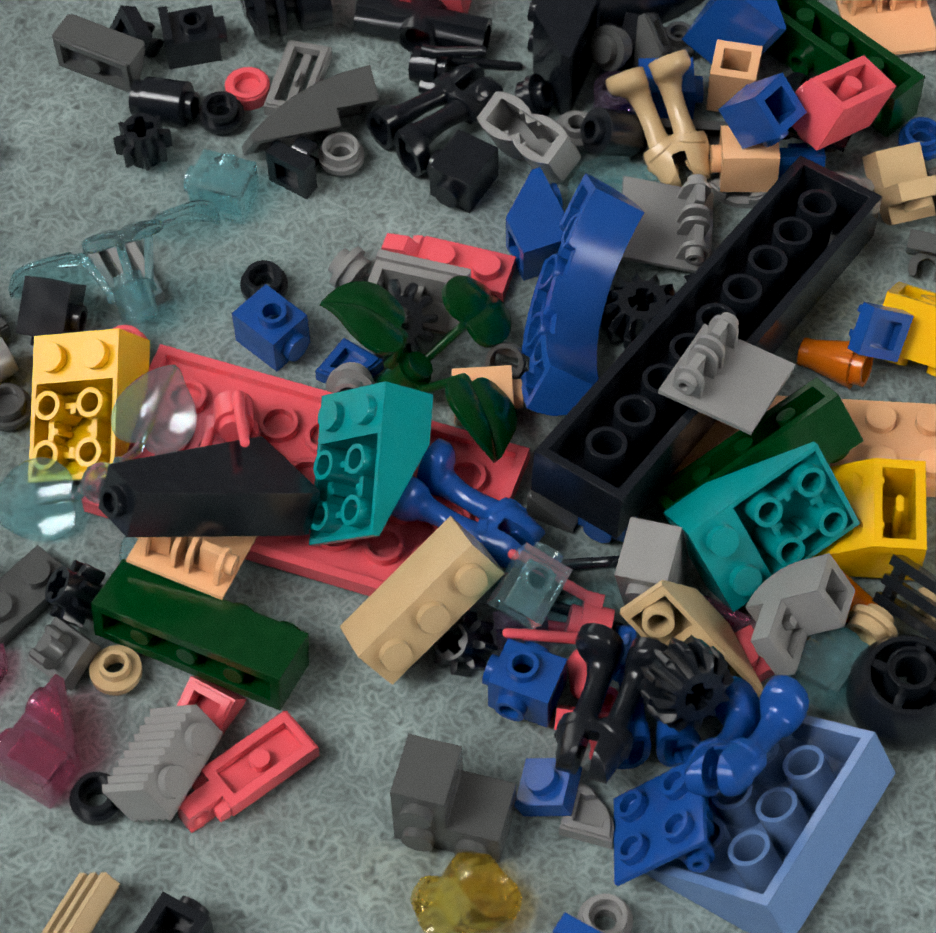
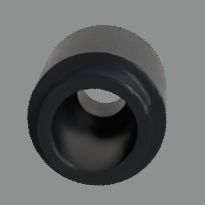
(165, 98)
(612, 132)

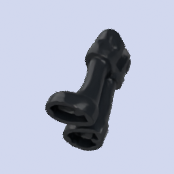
(461, 92)
(603, 654)

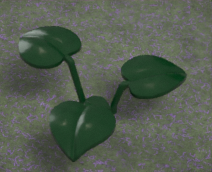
(376, 322)

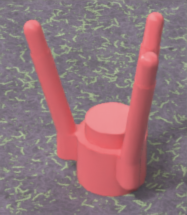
(231, 419)
(566, 633)

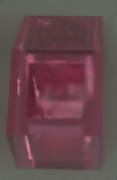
(43, 746)

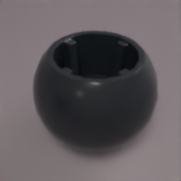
(898, 712)

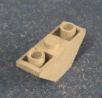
(683, 611)

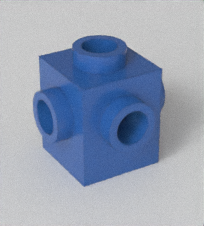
(525, 682)

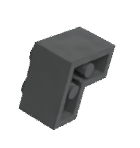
(448, 807)

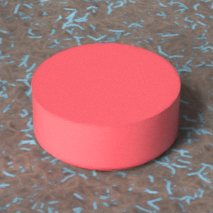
(248, 86)

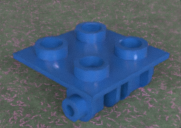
(659, 825)

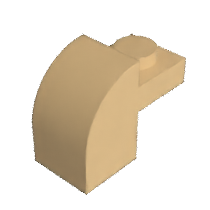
(903, 182)

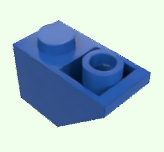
(534, 224)

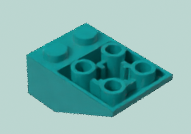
(366, 458)
(762, 521)

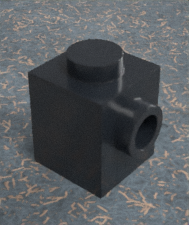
(463, 171)
(51, 307)

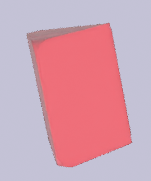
(215, 701)

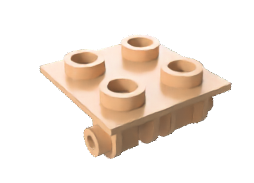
(894, 24)
(196, 562)

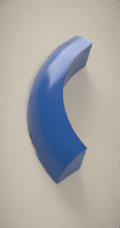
(572, 296)

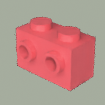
(841, 102)

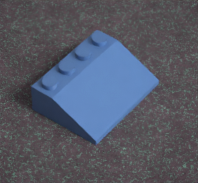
(787, 829)

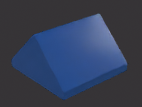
(735, 21)

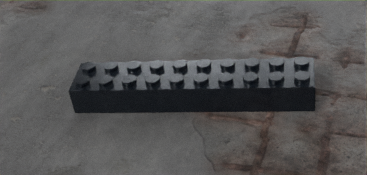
(769, 275)

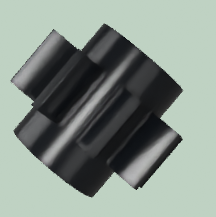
(143, 141)
(73, 592)
(466, 645)

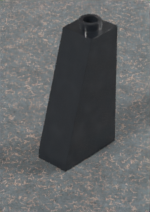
(210, 493)

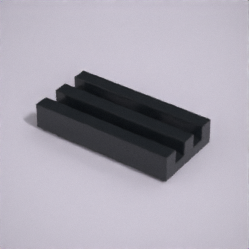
(895, 585)

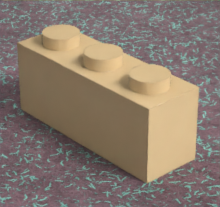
(421, 600)

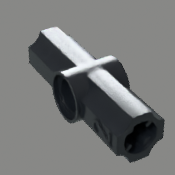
(421, 23)

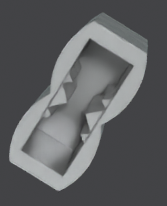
(529, 136)

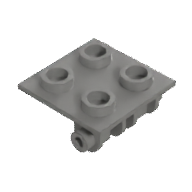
(675, 223)
(727, 376)

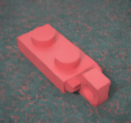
(486, 266)
(248, 771)

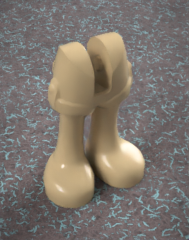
(634, 87)

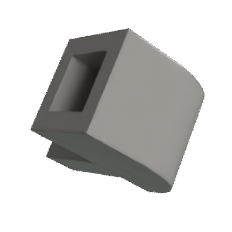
(798, 603)

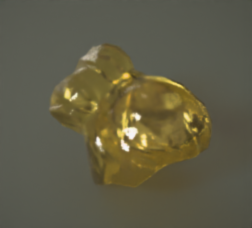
(467, 897)

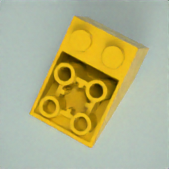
(75, 391)
(891, 514)

